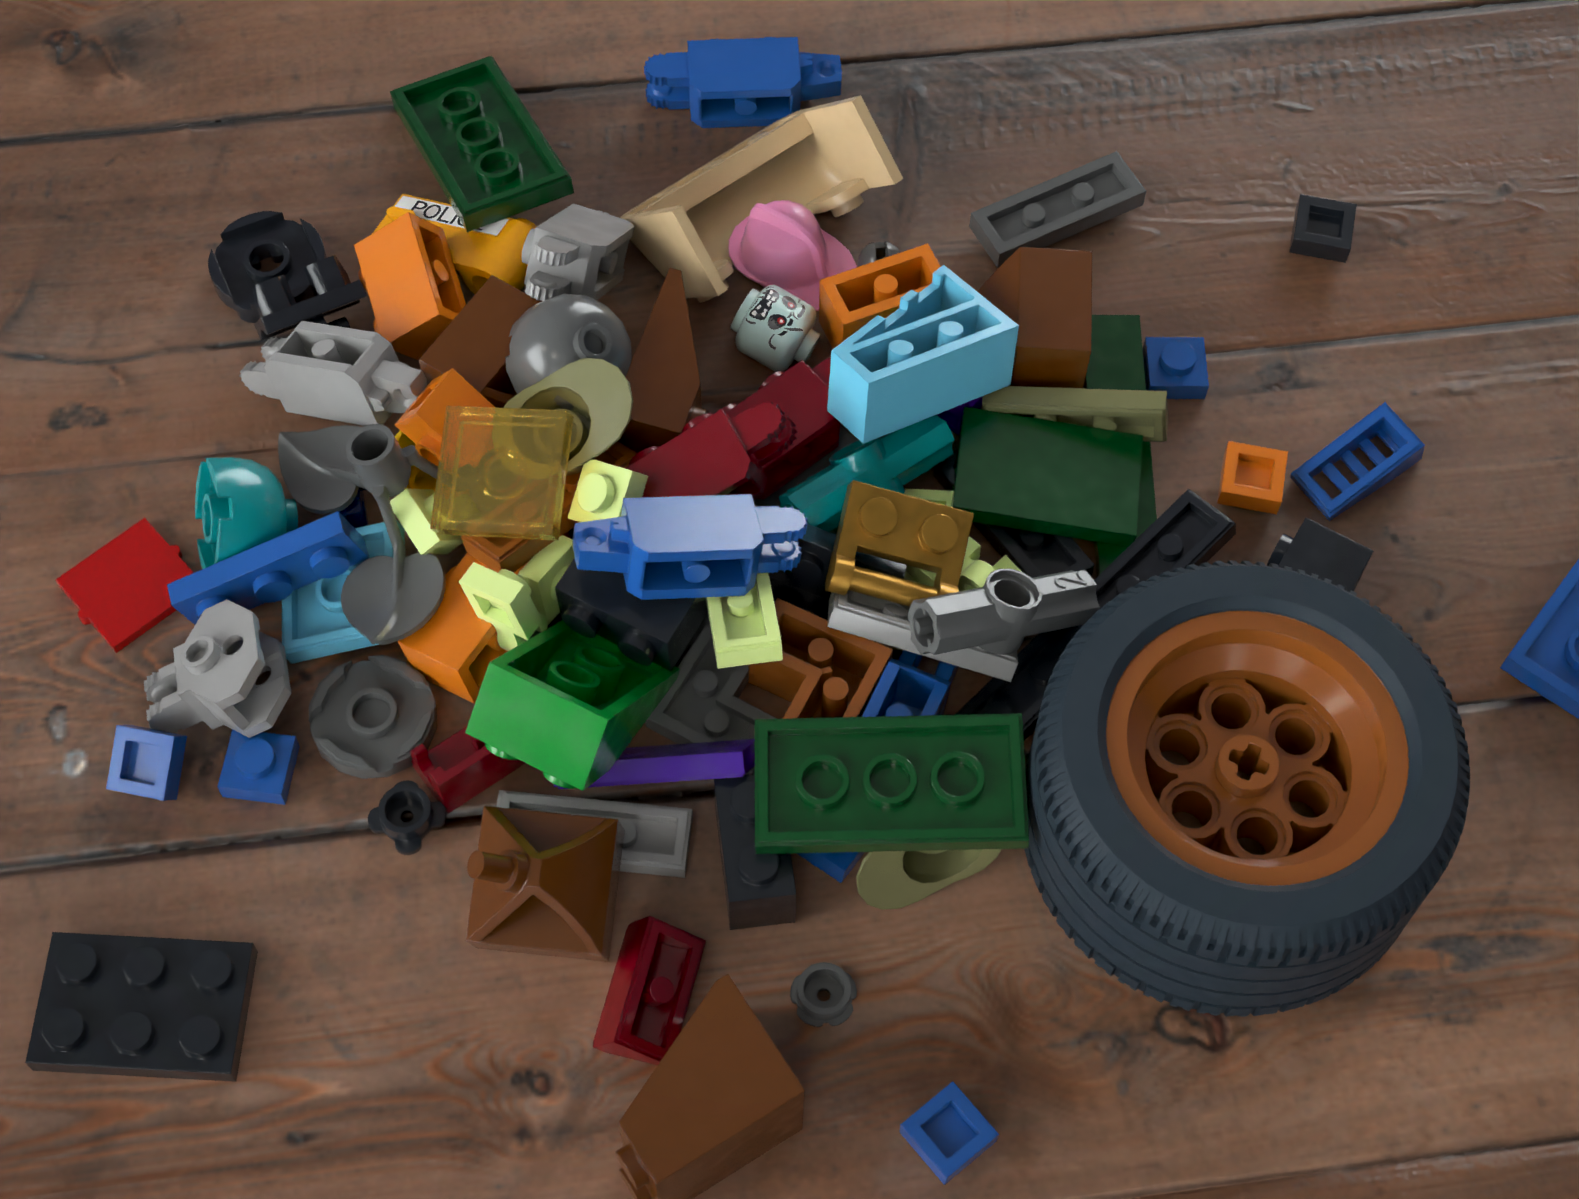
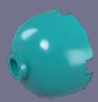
(239, 508)

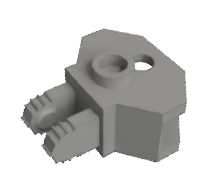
(217, 676)

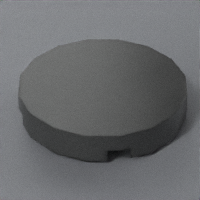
(372, 716)

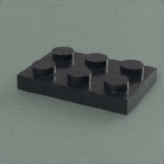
(142, 1007)

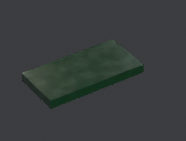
(481, 143)
(890, 784)

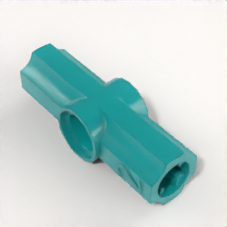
(881, 462)

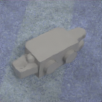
(576, 253)
(335, 374)

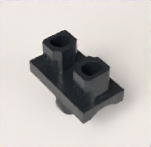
(332, 294)

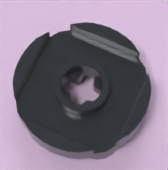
(260, 237)

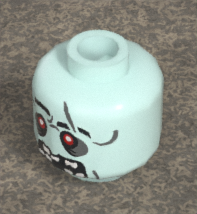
(775, 328)

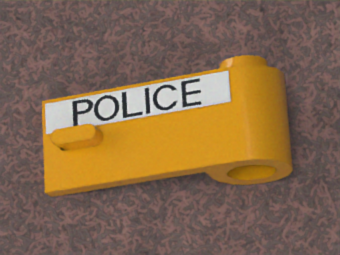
(477, 253)

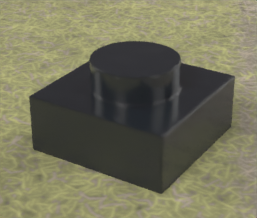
(1323, 228)

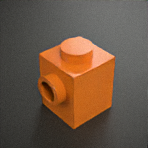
(426, 415)

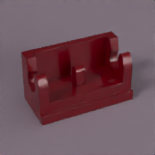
(459, 768)

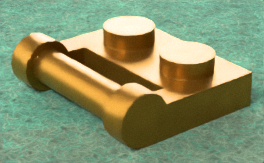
(900, 531)

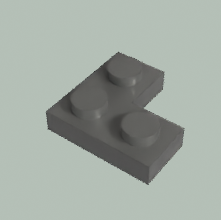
(706, 700)

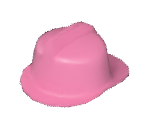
(787, 249)

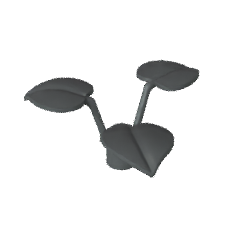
(323, 473)

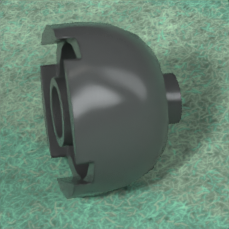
(562, 333)

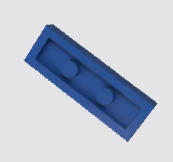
(272, 568)

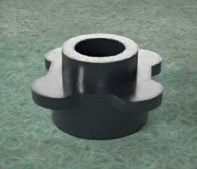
(402, 799)

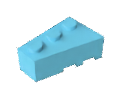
(921, 359)

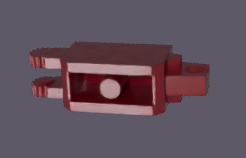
(804, 399)
(717, 454)

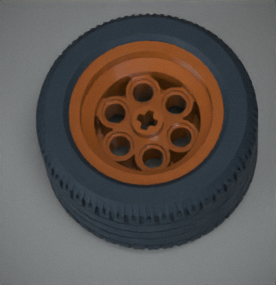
(1306, 700)

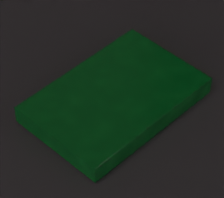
(1048, 476)

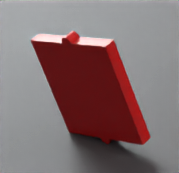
(125, 584)

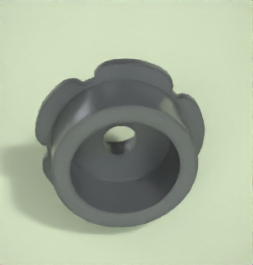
(828, 978)

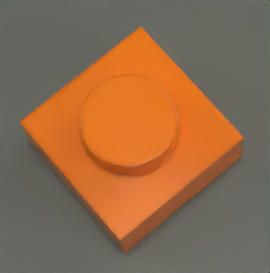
(1252, 477)

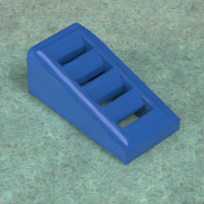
(1381, 422)

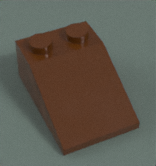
(664, 372)

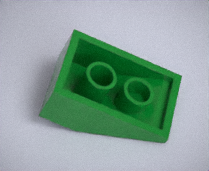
(566, 704)

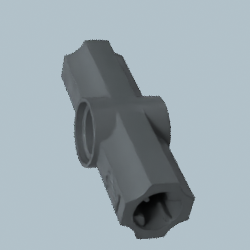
(1002, 611)

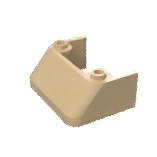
(808, 157)

